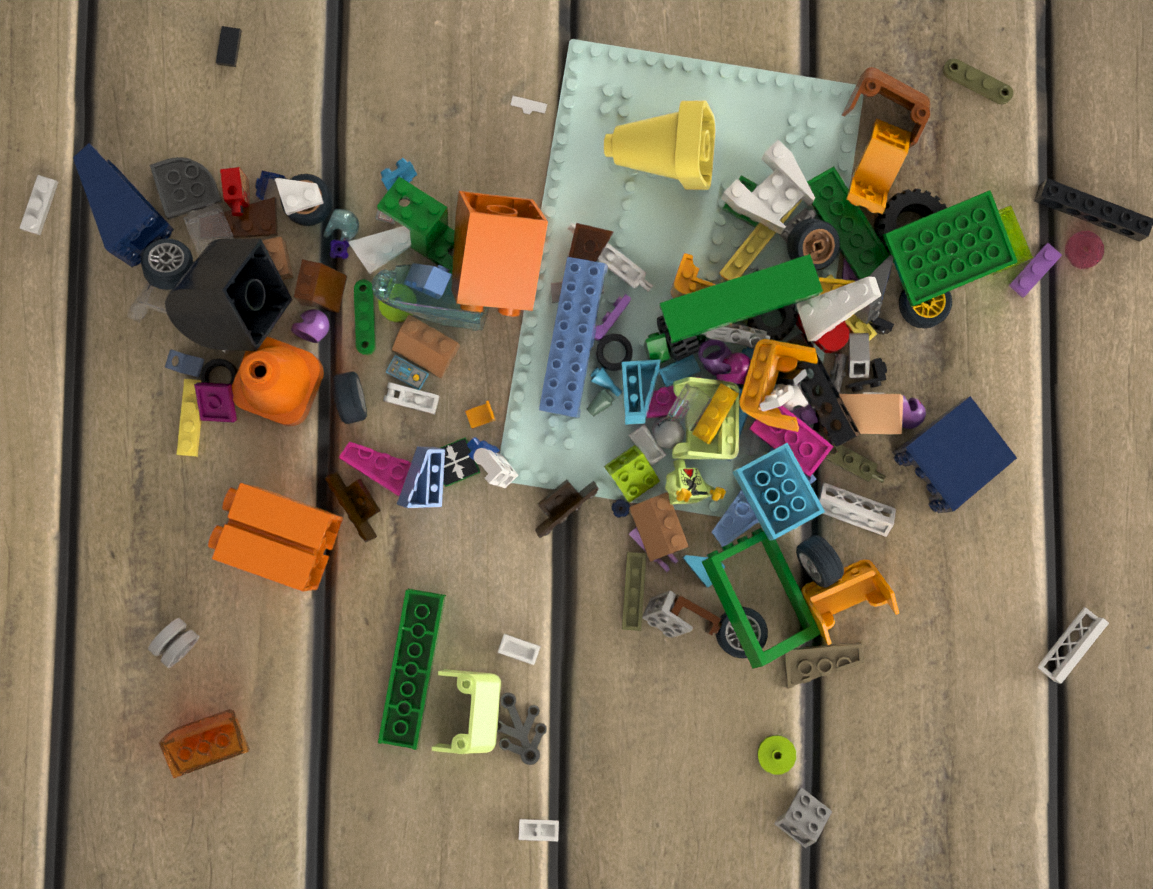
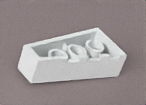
(831, 308)

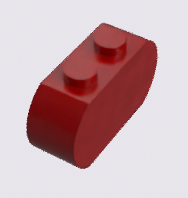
(832, 340)

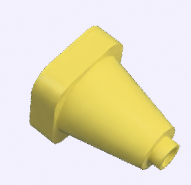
(669, 145)

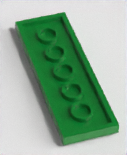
(857, 237)

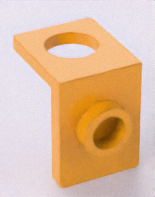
(480, 415)

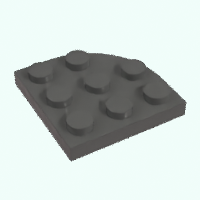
(184, 186)

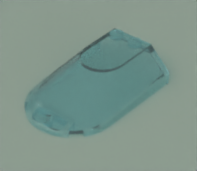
(391, 290)

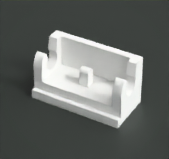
(538, 830)

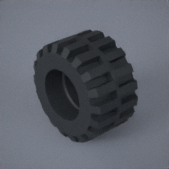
(776, 333)
(679, 349)

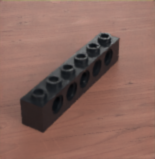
(1094, 210)
(830, 394)

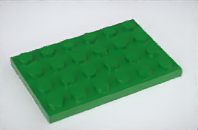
(950, 248)

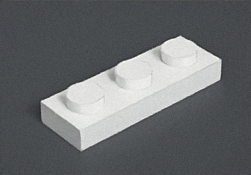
(39, 205)

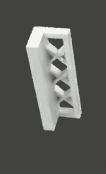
(855, 512)
(1078, 650)

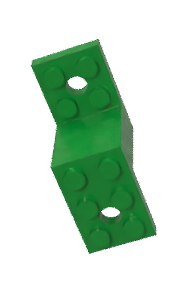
(424, 218)

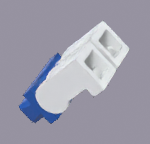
(498, 469)

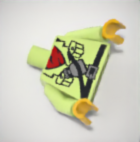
(688, 487)

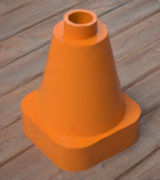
(278, 382)

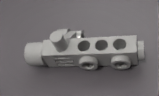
(738, 334)

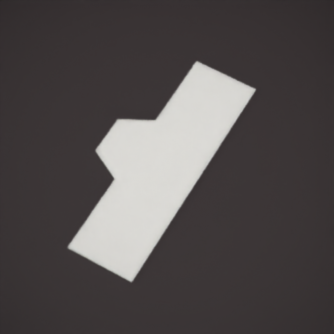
(528, 105)

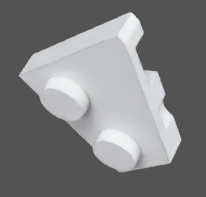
(298, 195)

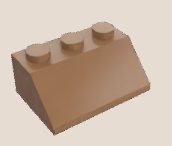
(425, 346)
(658, 527)

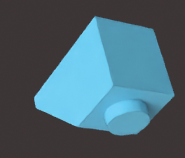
(697, 567)

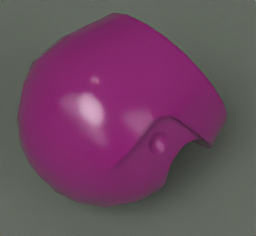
(739, 368)

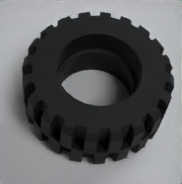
(902, 202)

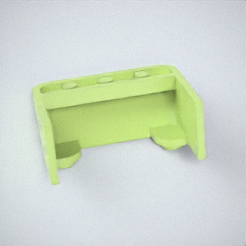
(483, 712)

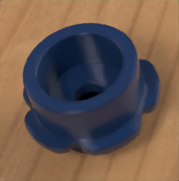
(620, 503)

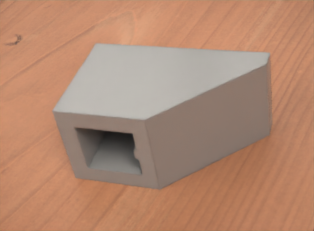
(858, 355)

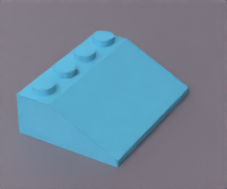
(778, 492)

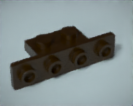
(356, 503)
(561, 503)

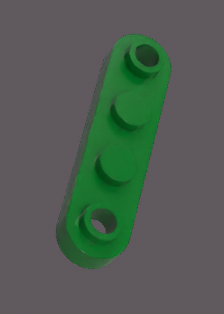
(364, 317)

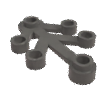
(521, 732)

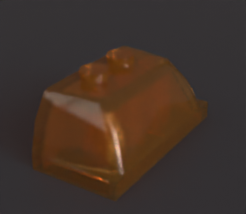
(203, 743)

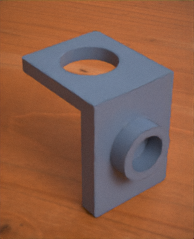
(187, 364)

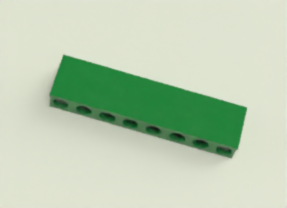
(741, 298)
(411, 669)

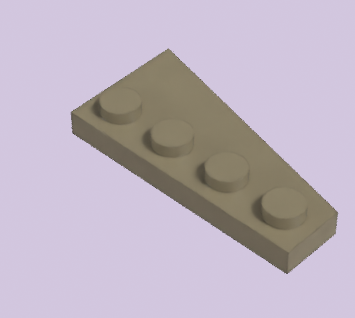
(817, 661)

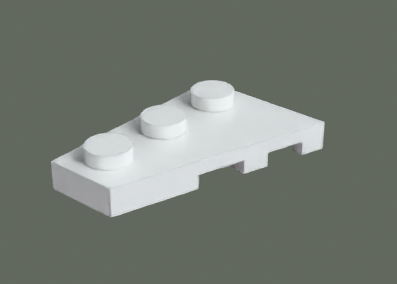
(381, 247)

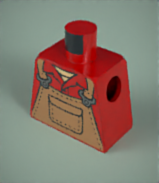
(235, 189)

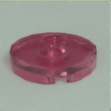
(1076, 254)

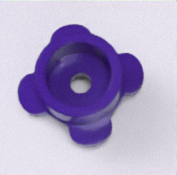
(334, 249)

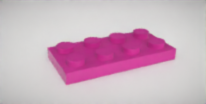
(805, 444)

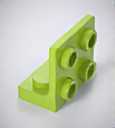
(632, 473)

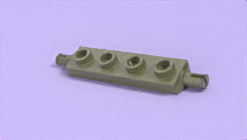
(853, 462)

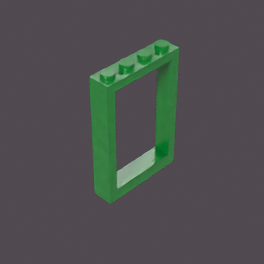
(735, 611)

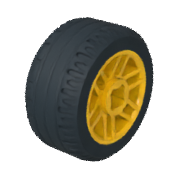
(925, 314)

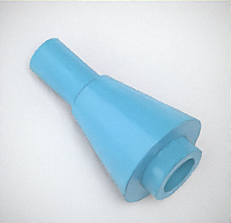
(601, 378)

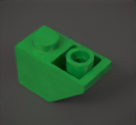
(656, 347)

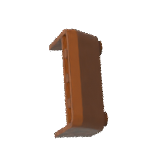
(875, 81)

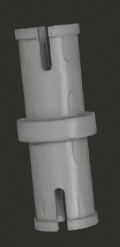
(838, 370)

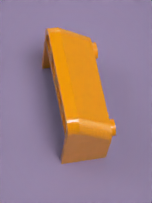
(767, 361)
(859, 583)

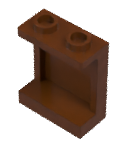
(714, 620)

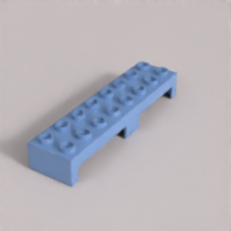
(572, 337)

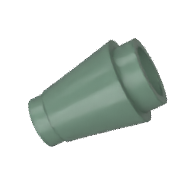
(600, 403)

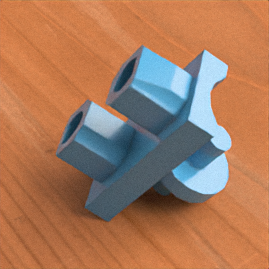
(405, 171)

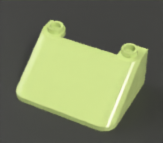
(726, 441)

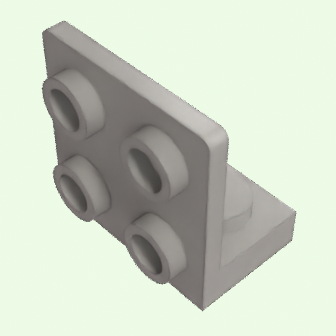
(659, 615)
(804, 818)

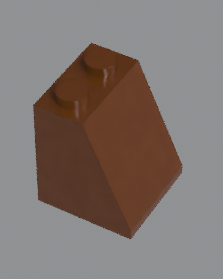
(320, 286)

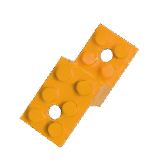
(878, 166)

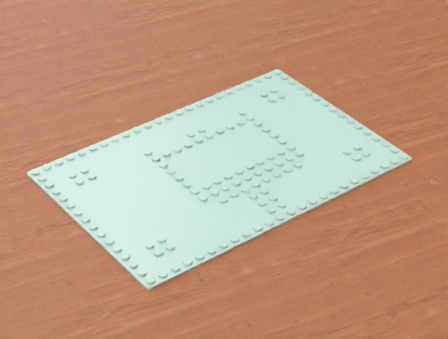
(654, 228)

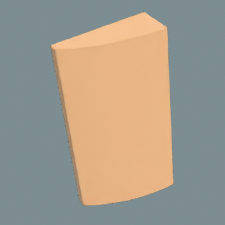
(873, 412)

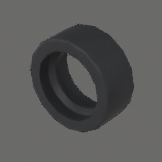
(609, 338)
(215, 363)

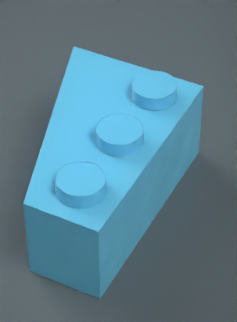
(638, 388)

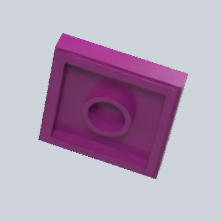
(215, 402)

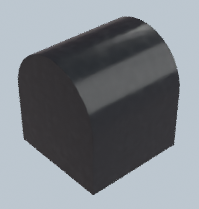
(229, 296)

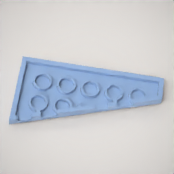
(738, 518)

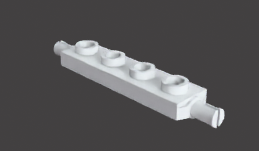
(621, 266)

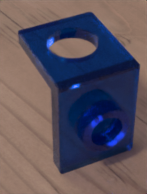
(261, 183)

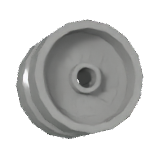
(173, 642)

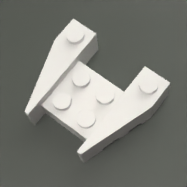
(775, 194)

